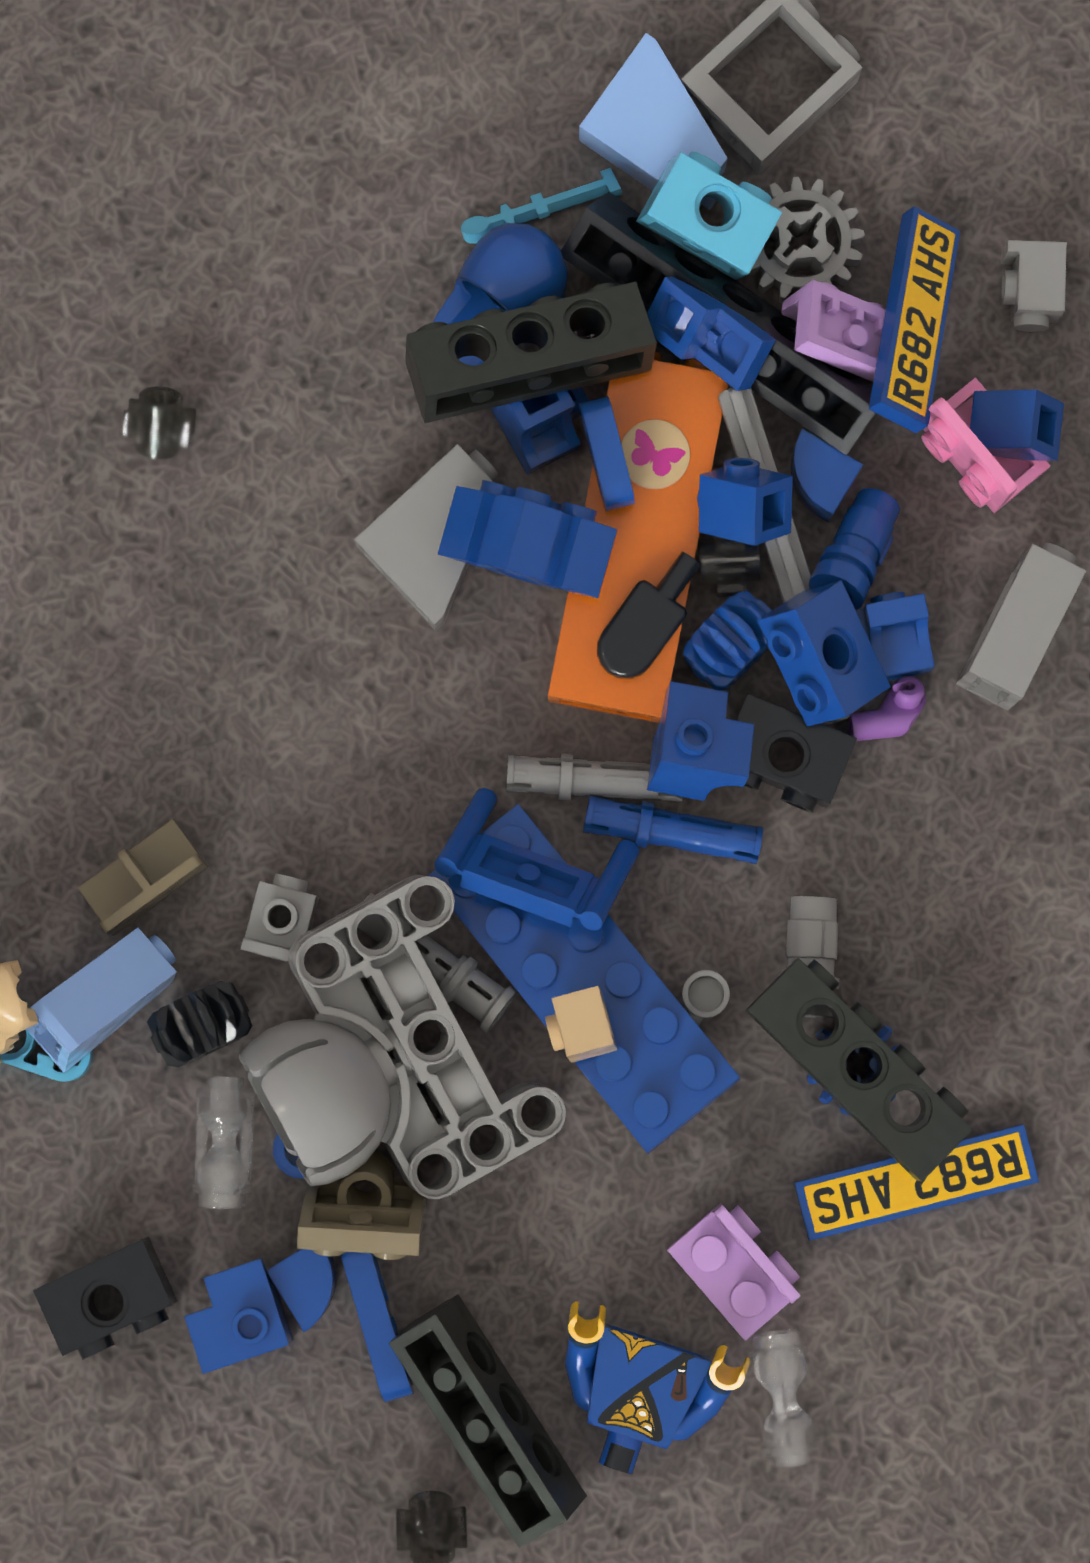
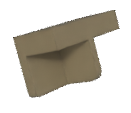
(142, 877)

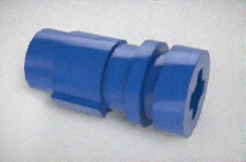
(859, 545)

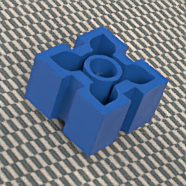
(528, 537)

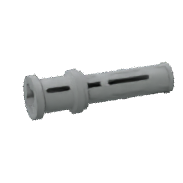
(456, 977)

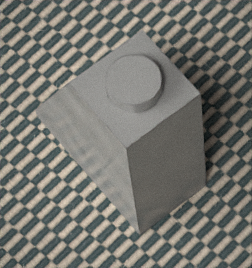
(409, 533)

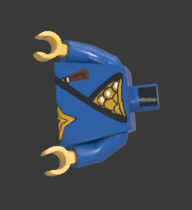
(642, 1387)

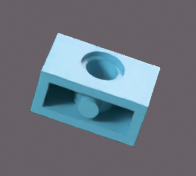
(675, 214)

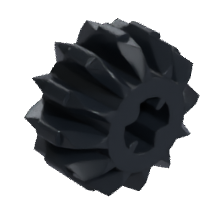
(199, 1023)

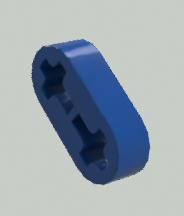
(606, 453)

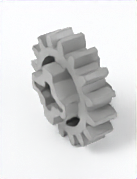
(820, 255)

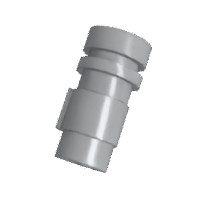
(813, 935)

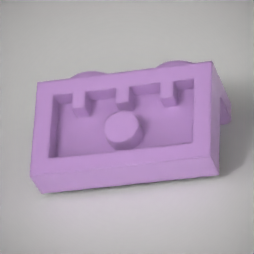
(836, 327)
(734, 1270)

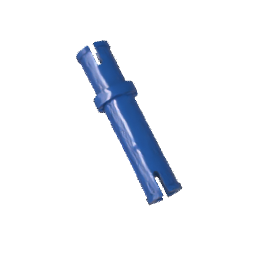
(672, 829)

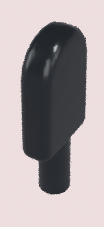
(645, 622)

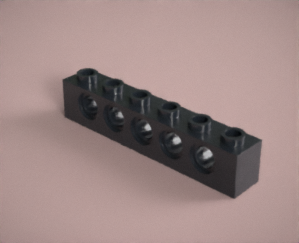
(819, 396)

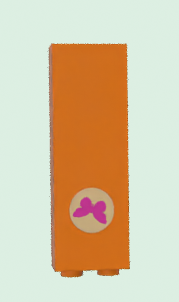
(668, 440)

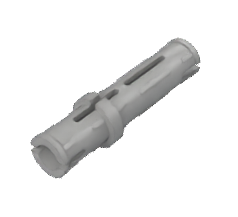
(580, 778)

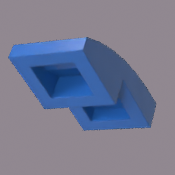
(708, 330)

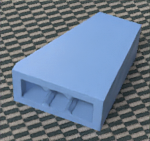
(648, 119)
(101, 997)

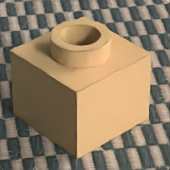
(581, 1025)

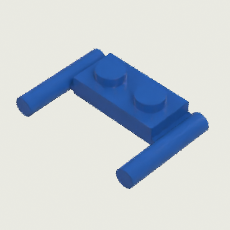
(528, 878)

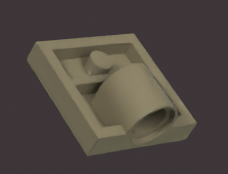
(380, 1222)

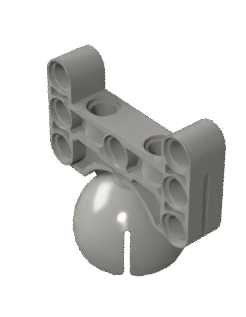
(341, 1093)

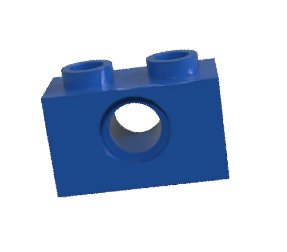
(824, 653)

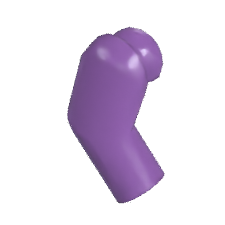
(894, 715)

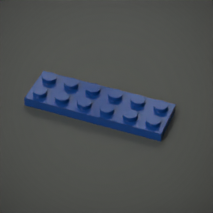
(662, 1060)

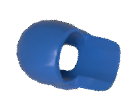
(513, 267)

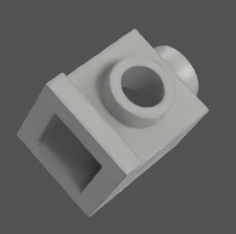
(1035, 283)
(261, 935)

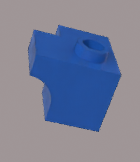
(541, 427)
(899, 633)
(698, 745)
(243, 1317)

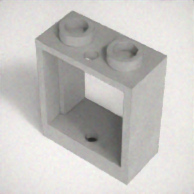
(732, 121)
(1022, 625)

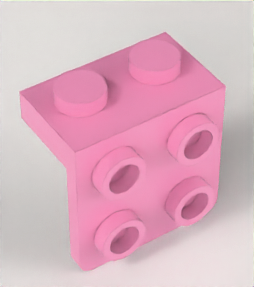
(985, 477)

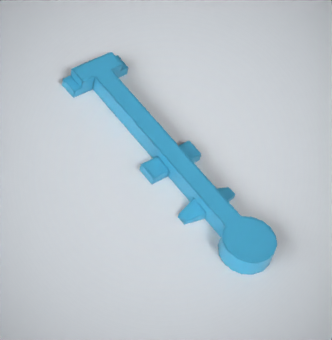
(476, 227)

